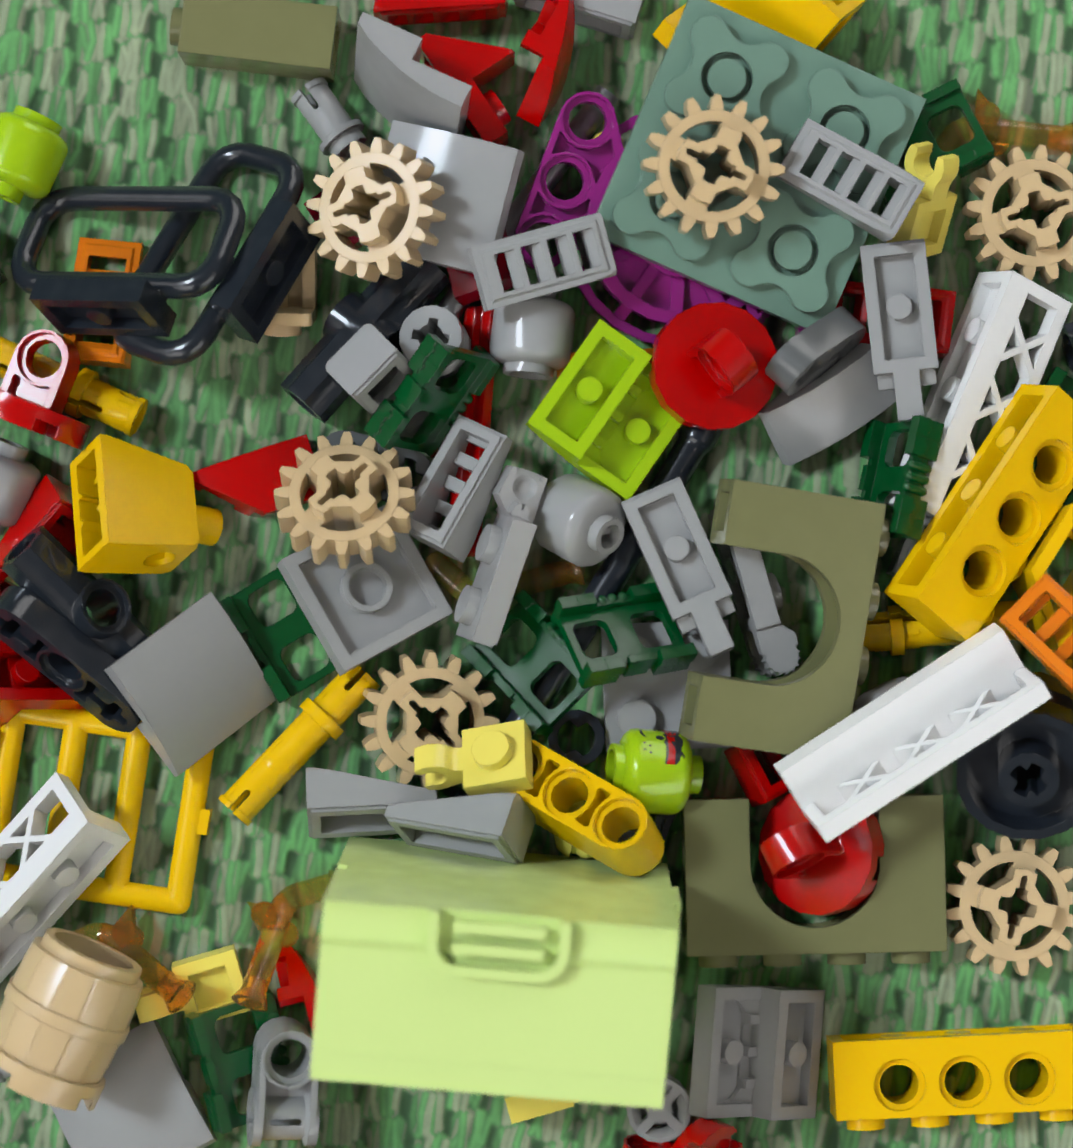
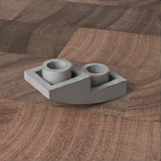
(826, 408)

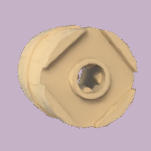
(66, 1017)

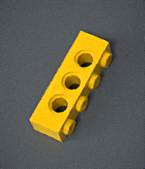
(967, 524)
(861, 1059)

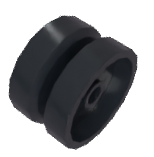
(1025, 772)

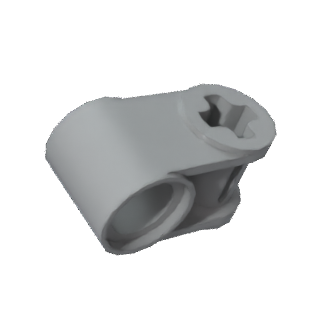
(282, 1097)

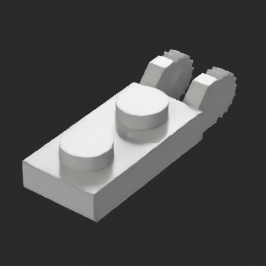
(756, 604)

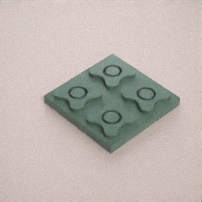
(800, 250)

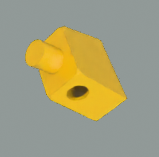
(136, 510)

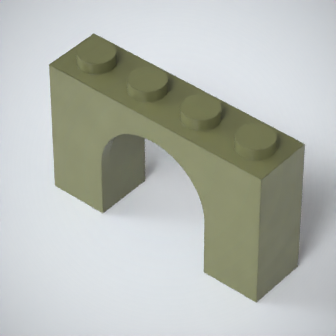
(258, 36)
(839, 549)
(731, 920)

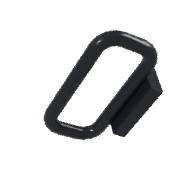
(260, 271)
(123, 300)

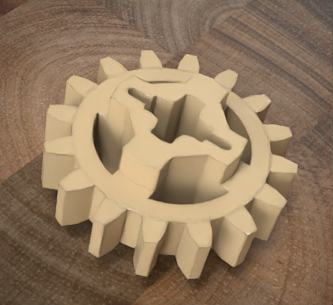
(743, 180)
(1024, 189)
(383, 214)
(345, 499)
(449, 697)
(1006, 935)

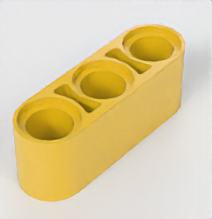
(599, 821)

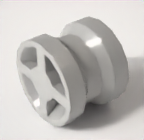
(424, 321)
(660, 1123)

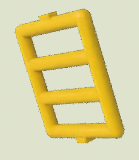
(192, 821)

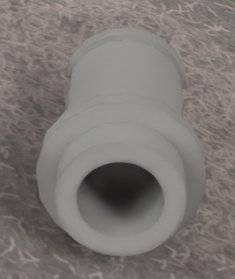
(328, 118)

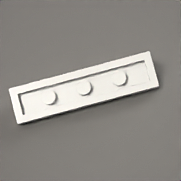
(971, 364)
(911, 732)
(52, 865)

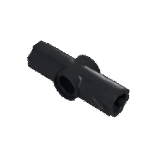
(380, 304)
(52, 573)

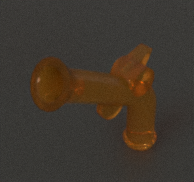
(1005, 132)
(531, 580)
(276, 933)
(128, 939)

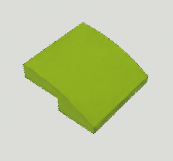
(606, 413)

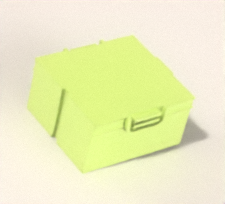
(496, 975)

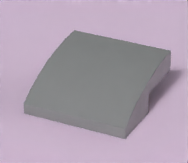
(402, 87)
(477, 187)
(192, 684)
(756, 1052)
(142, 1101)

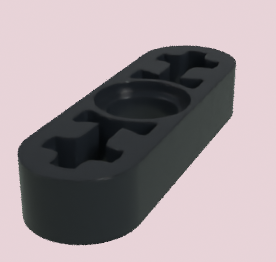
(63, 656)

